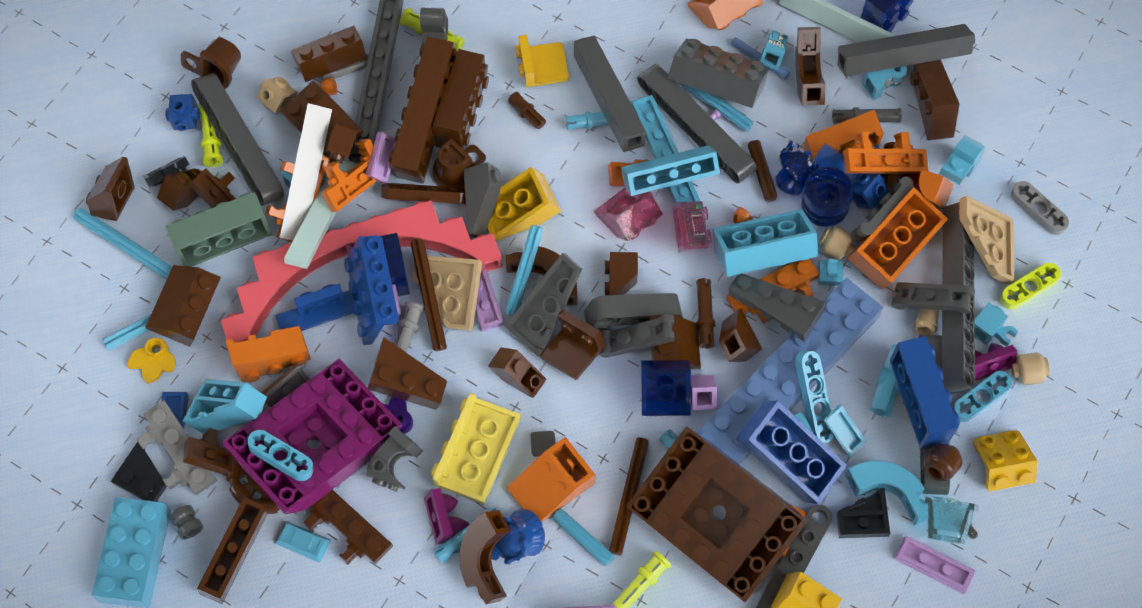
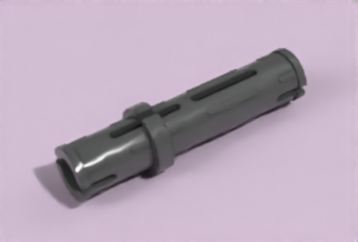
(883, 115)

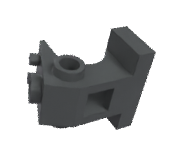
(383, 461)

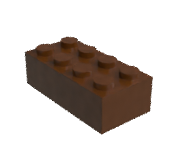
(461, 99)

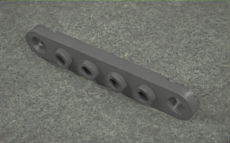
(798, 554)

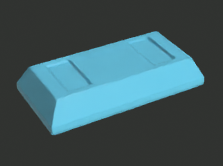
(844, 430)
(303, 541)

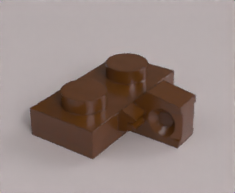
(212, 188)
(207, 453)

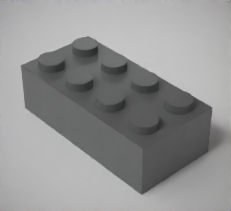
(718, 72)

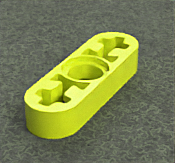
(1035, 277)

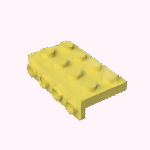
(475, 449)

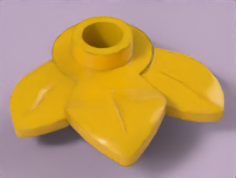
(152, 363)

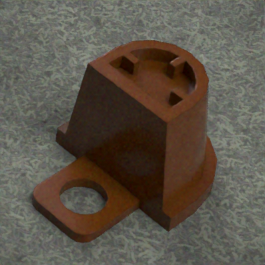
(218, 58)
(451, 162)

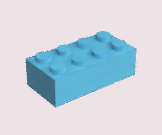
(765, 242)
(131, 552)

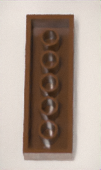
(416, 136)

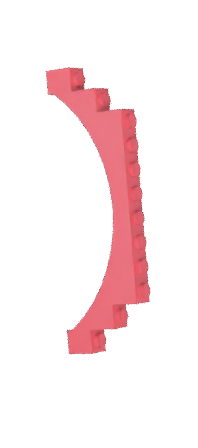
(410, 224)

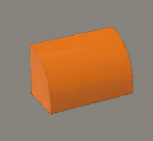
(935, 188)

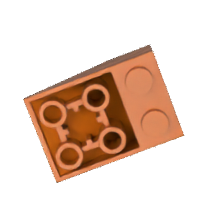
(552, 480)

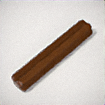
(763, 172)

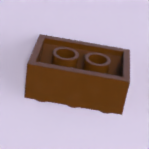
(329, 53)
(183, 303)

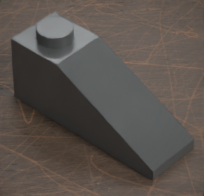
(481, 194)

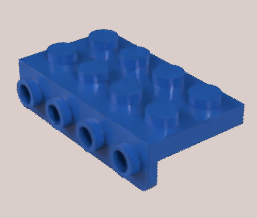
(370, 287)

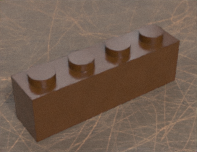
(232, 550)

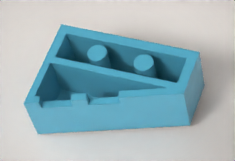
(223, 405)

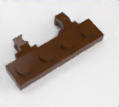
(360, 534)

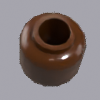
(943, 462)

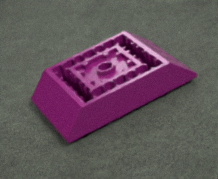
(329, 409)

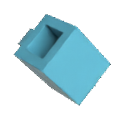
(990, 324)

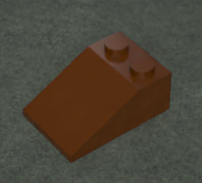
(315, 95)

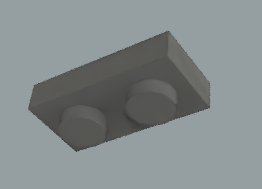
(285, 385)

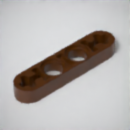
(425, 193)

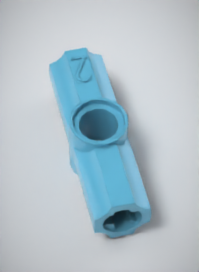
(886, 389)

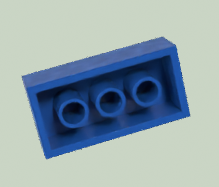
(924, 392)
(791, 452)

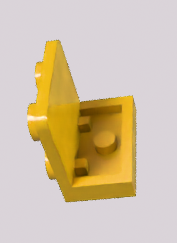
(541, 63)
(1006, 459)

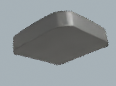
(541, 442)

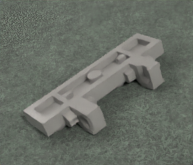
(167, 430)

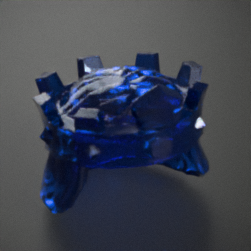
(795, 169)

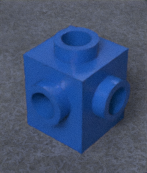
(182, 112)
(869, 190)

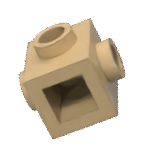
(276, 93)

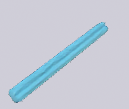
(123, 242)

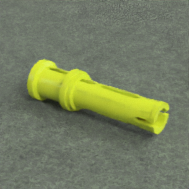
(412, 20)
(210, 142)
(644, 573)

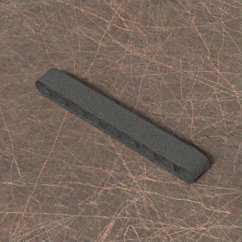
(957, 327)

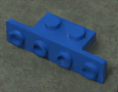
(317, 308)

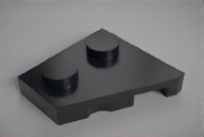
(157, 176)
(139, 476)
(865, 518)

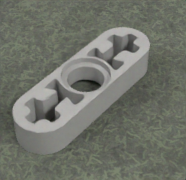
(1022, 201)

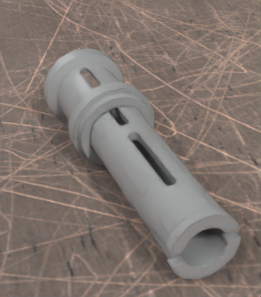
(408, 324)

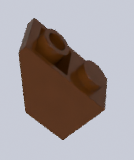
(176, 191)
(622, 272)
(738, 338)
(517, 371)

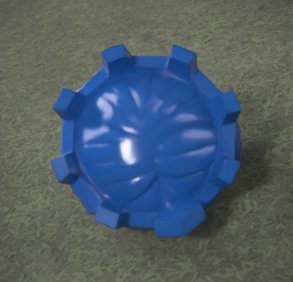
(524, 540)

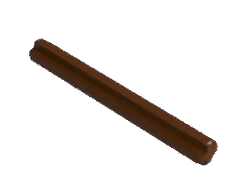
(428, 295)
(630, 488)

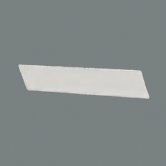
(306, 169)

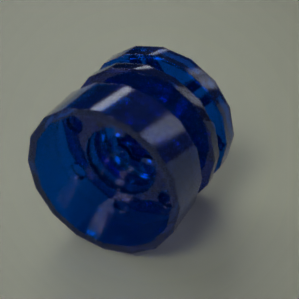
(827, 185)

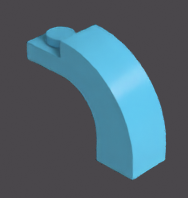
(963, 160)
(895, 479)

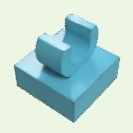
(830, 272)

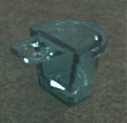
(949, 519)

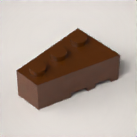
(935, 99)
(405, 378)

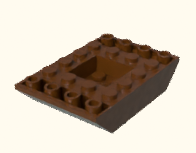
(680, 505)

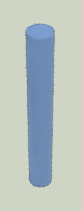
(748, 50)

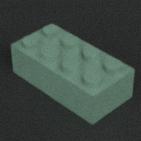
(219, 230)

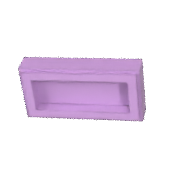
(379, 165)

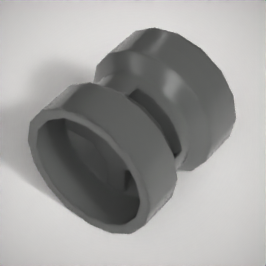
(187, 524)

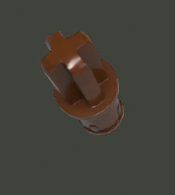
(526, 110)

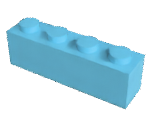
(670, 170)

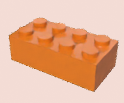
(897, 239)

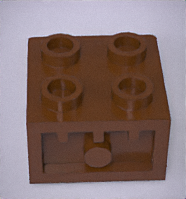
(573, 346)

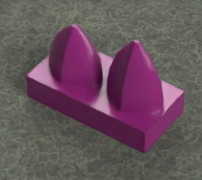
(997, 359)
(442, 525)

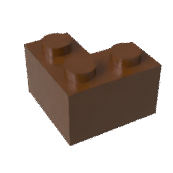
(339, 142)

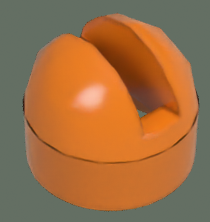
(329, 86)
(741, 215)

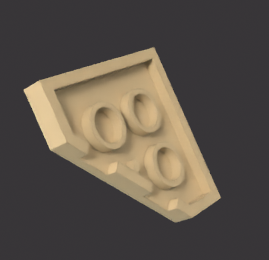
(992, 237)
(455, 288)

